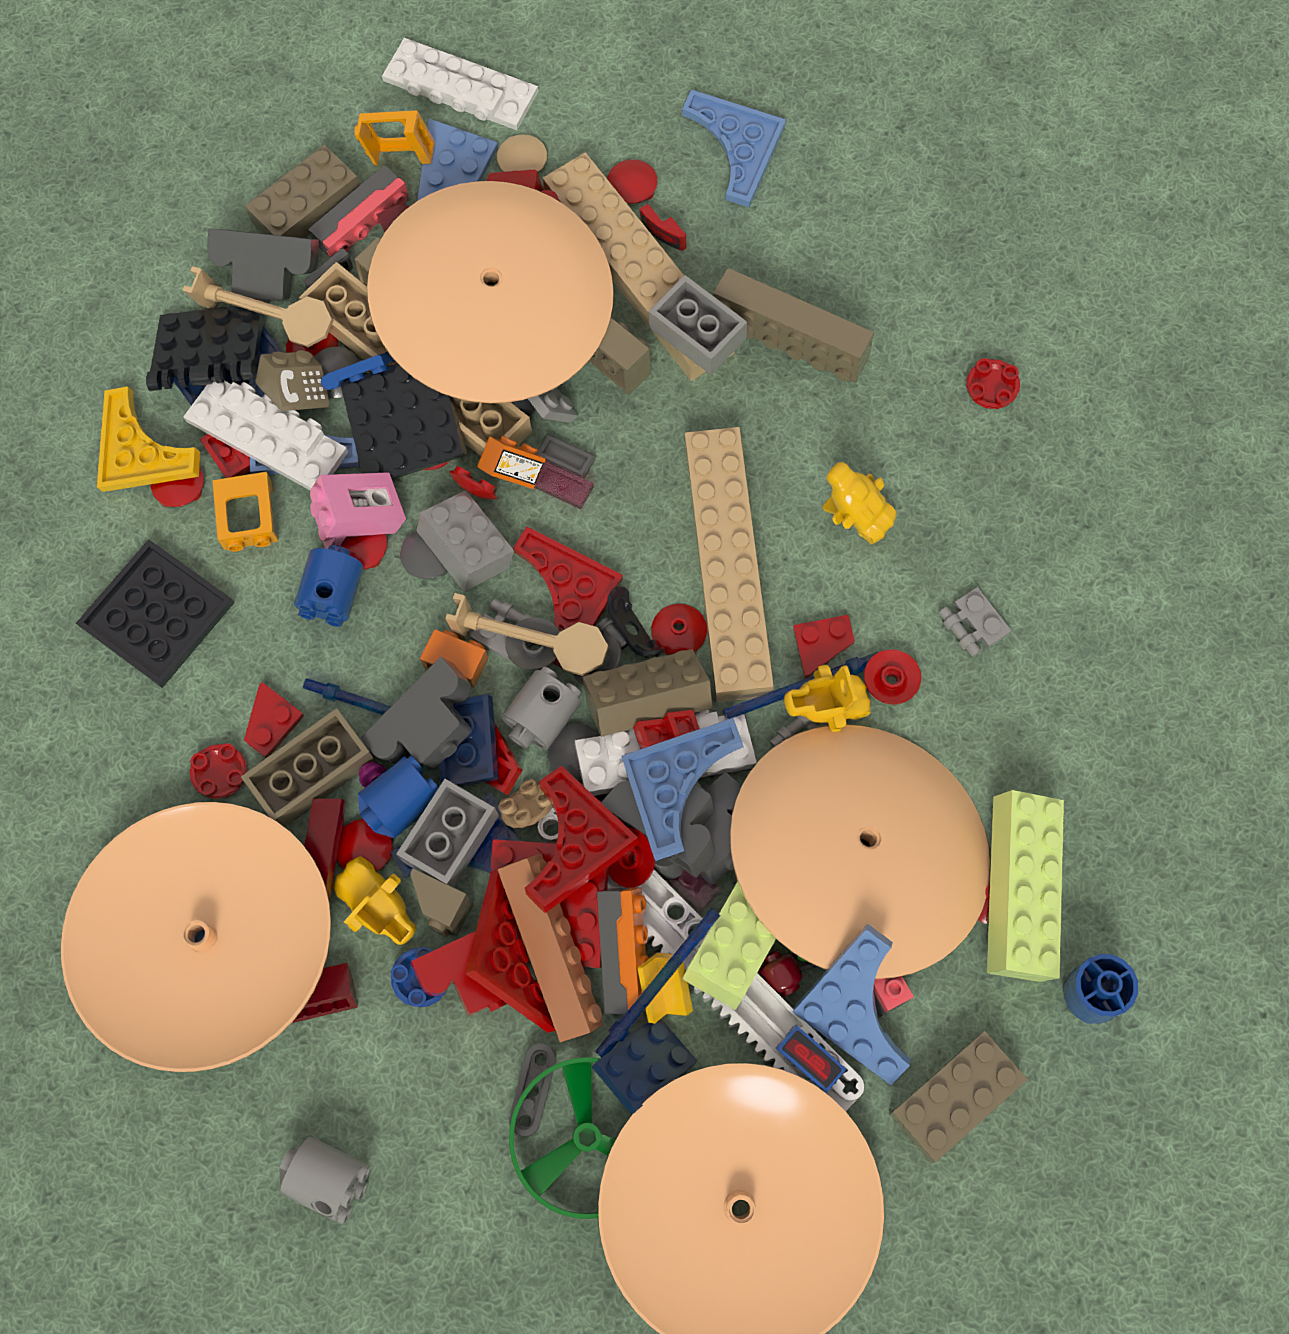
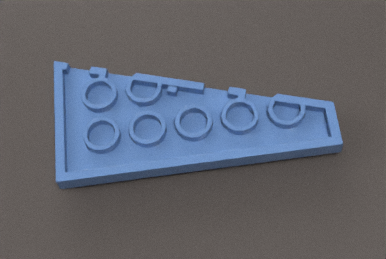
(456, 158)

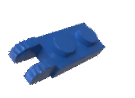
(356, 371)

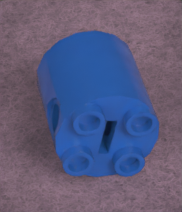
(328, 585)
(396, 798)
(1100, 989)

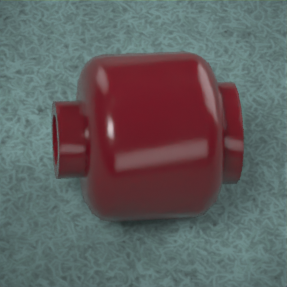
(781, 972)

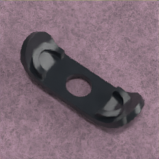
(621, 613)

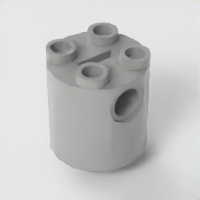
(536, 719)
(323, 1179)

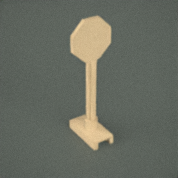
(303, 321)
(576, 648)

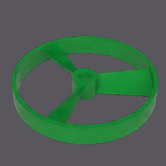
(585, 1137)

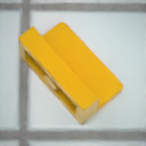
(675, 994)

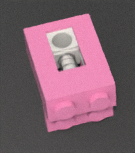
(355, 506)

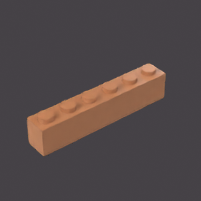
(552, 954)

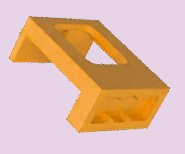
(416, 132)
(238, 487)

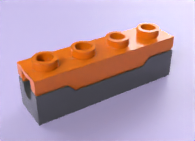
(622, 945)

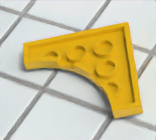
(130, 456)

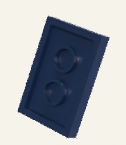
(476, 755)
(644, 1064)

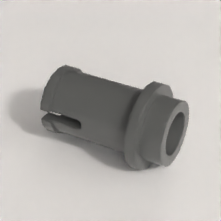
(607, 627)

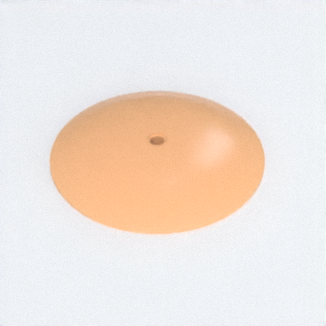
(481, 338)
(815, 880)
(135, 924)
(732, 1138)

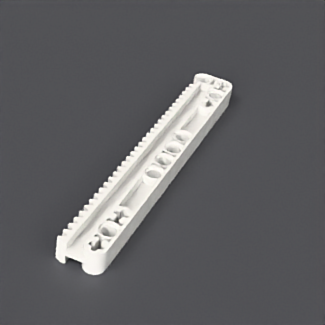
(762, 1010)

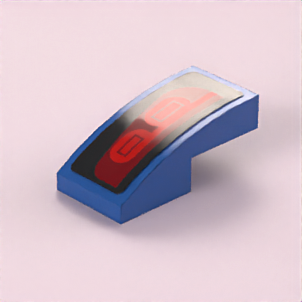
(810, 1058)

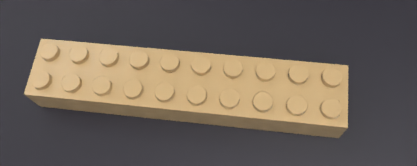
(634, 256)
(354, 327)
(728, 565)

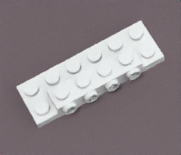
(460, 84)
(265, 432)
(603, 766)

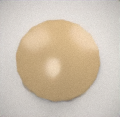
(521, 153)
(525, 806)

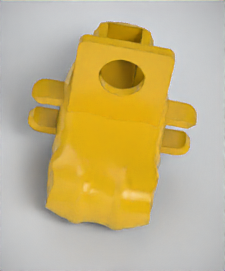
(859, 503)
(830, 698)
(373, 901)

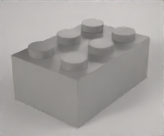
(697, 324)
(464, 540)
(448, 834)

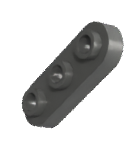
(533, 1105)

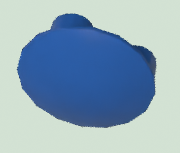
(405, 982)

